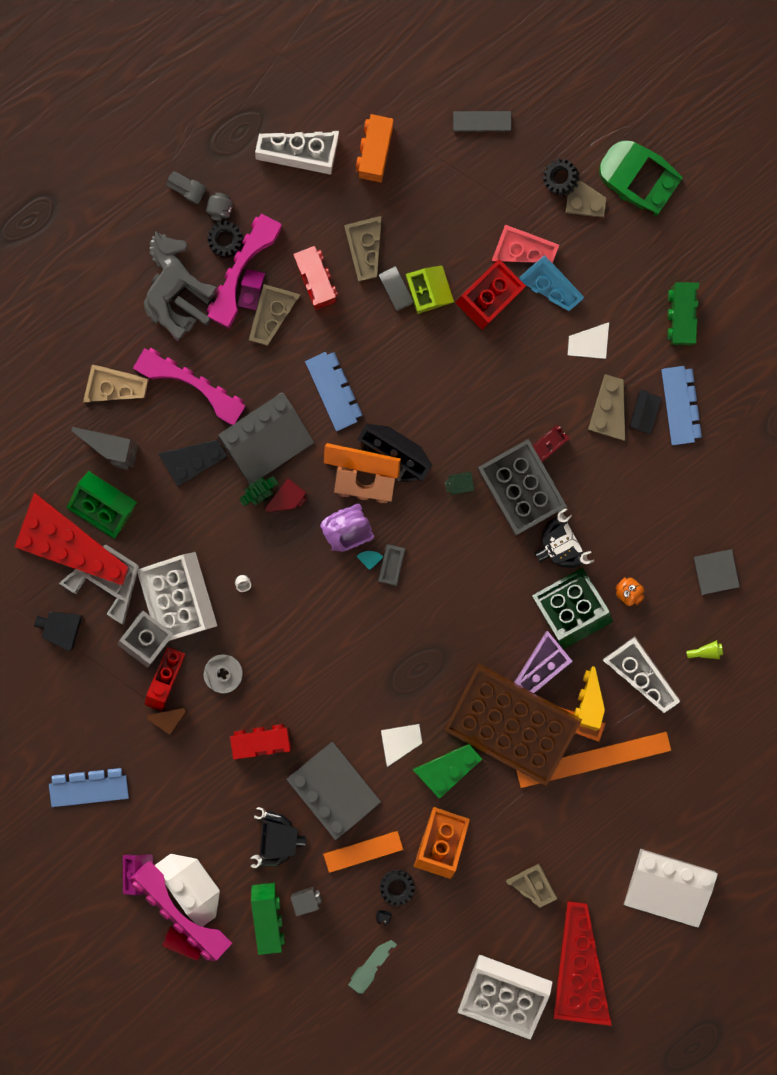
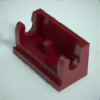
(550, 442)

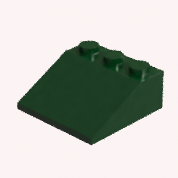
(572, 608)

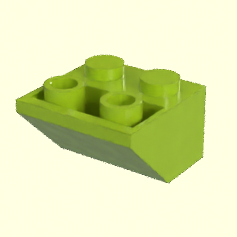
(429, 288)

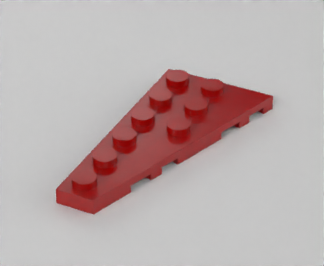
(60, 540)
(580, 982)

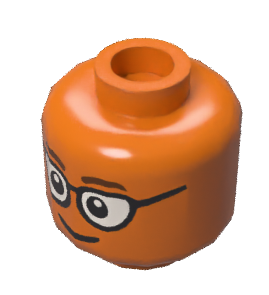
(630, 591)

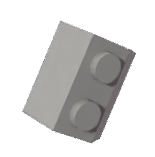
(145, 639)

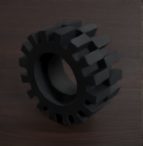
(551, 171)
(213, 239)
(385, 887)

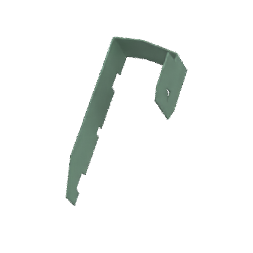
(365, 974)

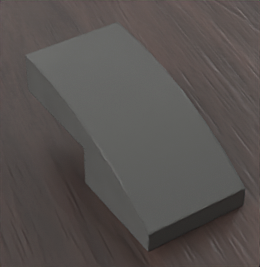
(396, 289)

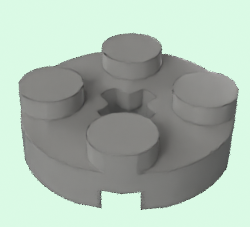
(218, 683)

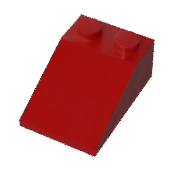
(490, 294)

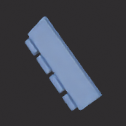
(333, 395)
(678, 405)
(83, 790)

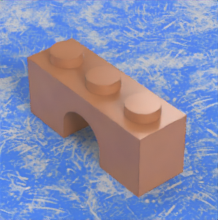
(347, 484)

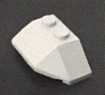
(191, 887)

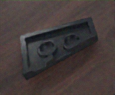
(192, 460)

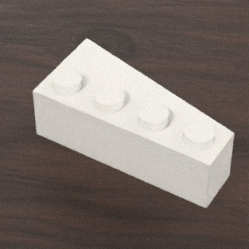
(299, 150)
(640, 671)

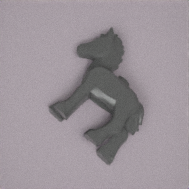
(170, 284)

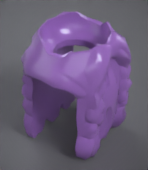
(347, 528)

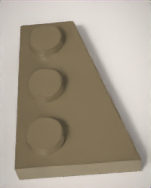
(364, 246)
(271, 311)
(609, 409)

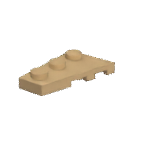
(113, 385)

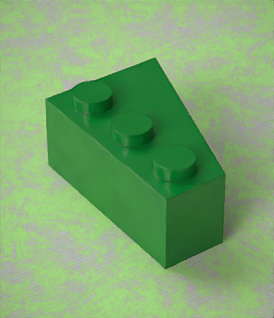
(682, 313)
(448, 769)
(266, 919)

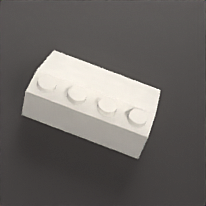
(177, 595)
(670, 888)
(505, 997)

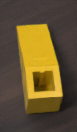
(591, 706)

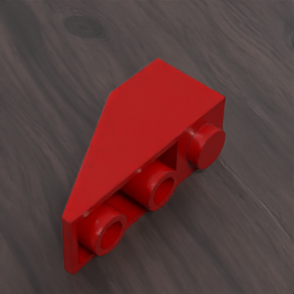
(164, 679)

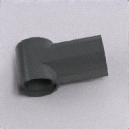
(190, 189)

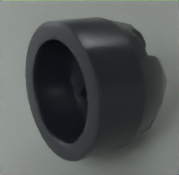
(383, 916)

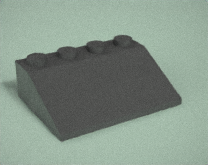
(266, 438)
(116, 449)
(521, 487)
(333, 790)

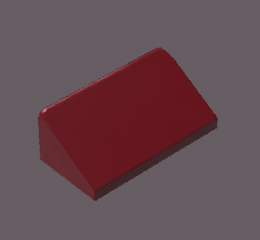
(178, 942)

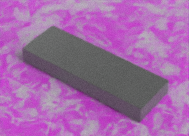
(481, 121)

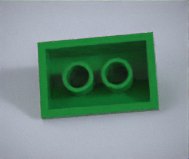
(101, 504)

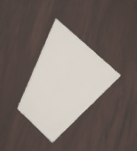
(590, 342)
(400, 741)

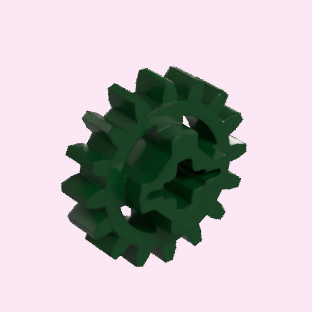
(258, 491)

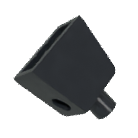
(60, 628)

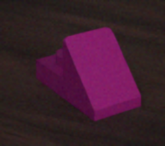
(251, 289)

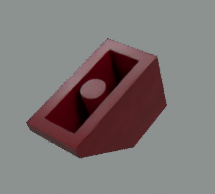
(287, 498)

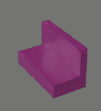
(131, 865)

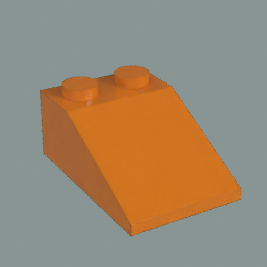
(442, 843)

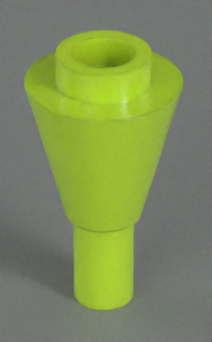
(711, 650)

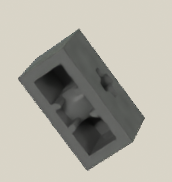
(306, 900)

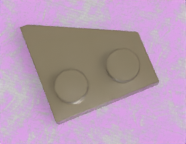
(585, 201)
(534, 885)

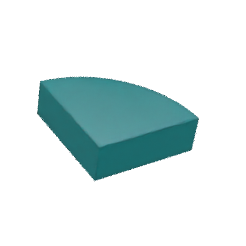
(369, 558)

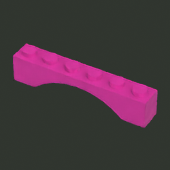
(263, 235)
(155, 367)
(152, 884)

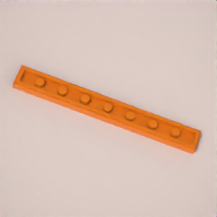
(605, 757)

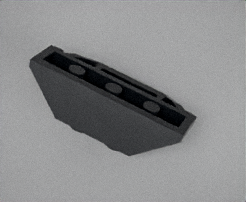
(388, 442)

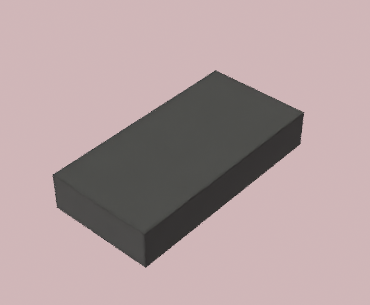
(192, 311)
(391, 564)

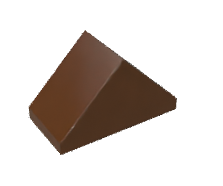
(167, 720)

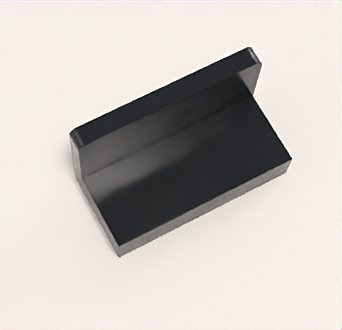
(645, 412)

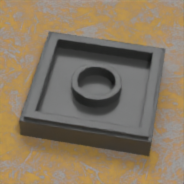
(716, 572)

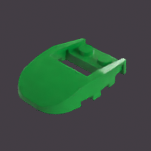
(623, 164)

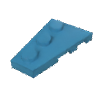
(550, 282)

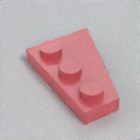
(523, 247)

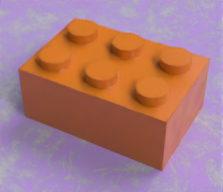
(374, 148)

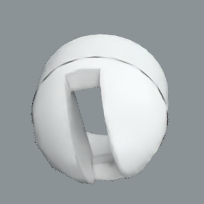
(242, 583)

